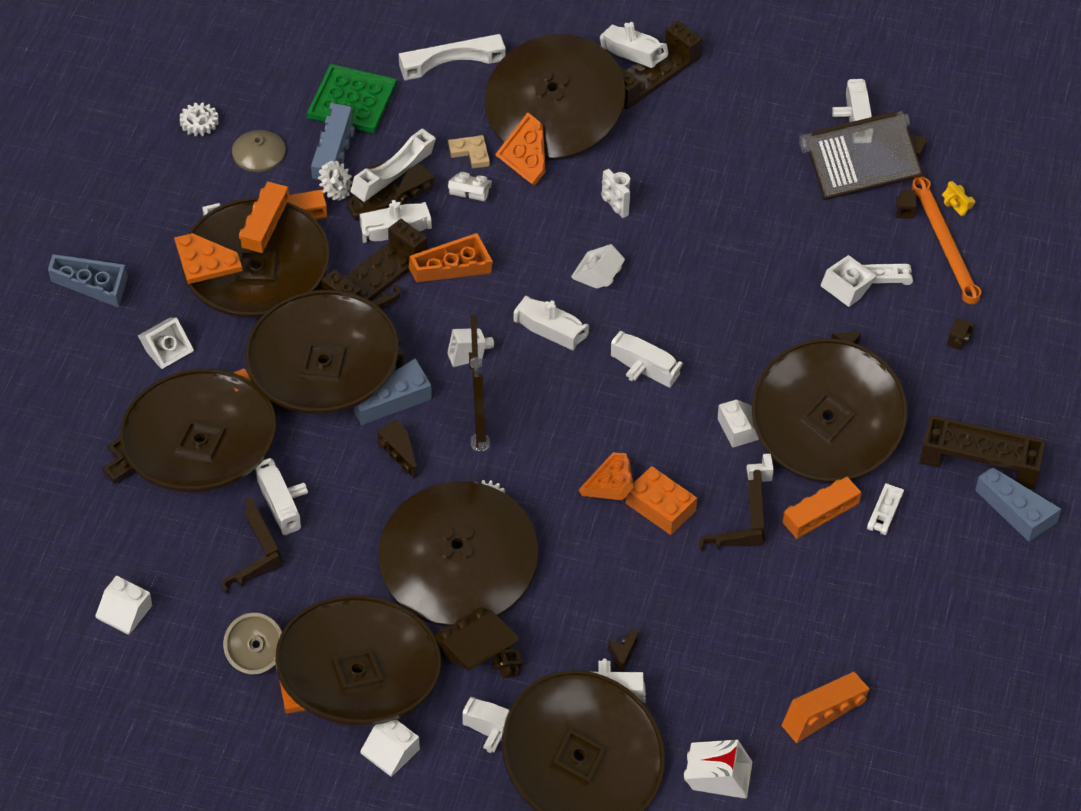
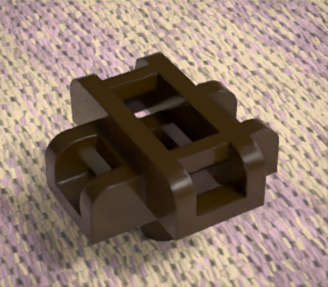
(505, 662)

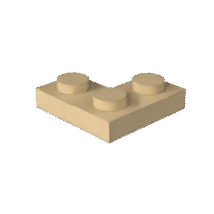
(472, 147)

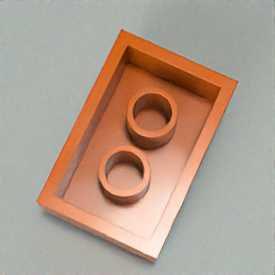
(661, 500)

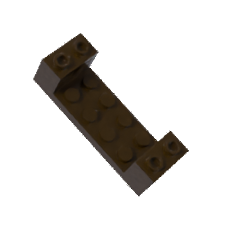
(683, 50)
(382, 267)
(983, 446)

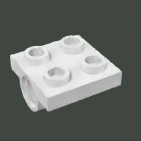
(476, 186)
(616, 191)

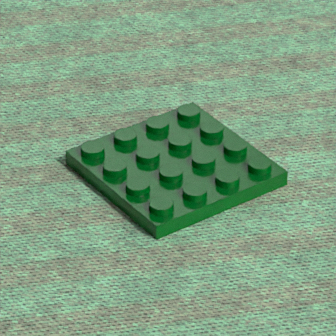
(361, 90)

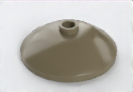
(258, 150)
(240, 642)

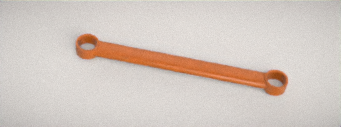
(946, 240)

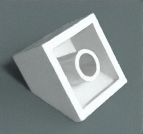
(599, 267)
(848, 280)
(166, 342)
(737, 422)
(123, 605)
(390, 746)

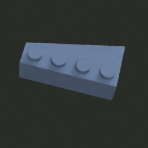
(335, 138)
(90, 277)
(403, 390)
(1017, 504)

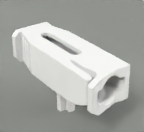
(633, 45)
(857, 102)
(376, 223)
(550, 322)
(645, 359)
(279, 496)
(630, 680)
(486, 719)

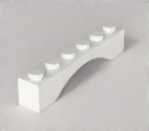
(483, 49)
(373, 180)

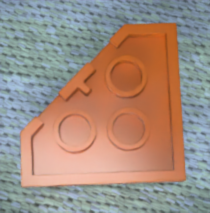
(525, 149)
(205, 259)
(611, 479)

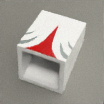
(719, 768)

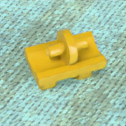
(956, 198)

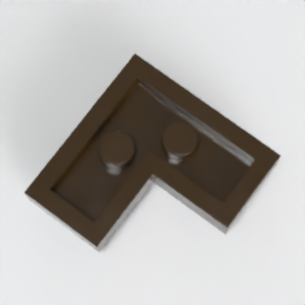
(119, 467)

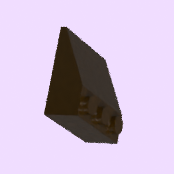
(475, 638)

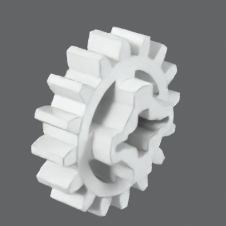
(198, 119)
(335, 180)

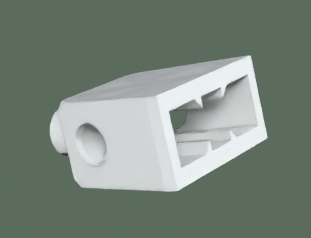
(461, 345)

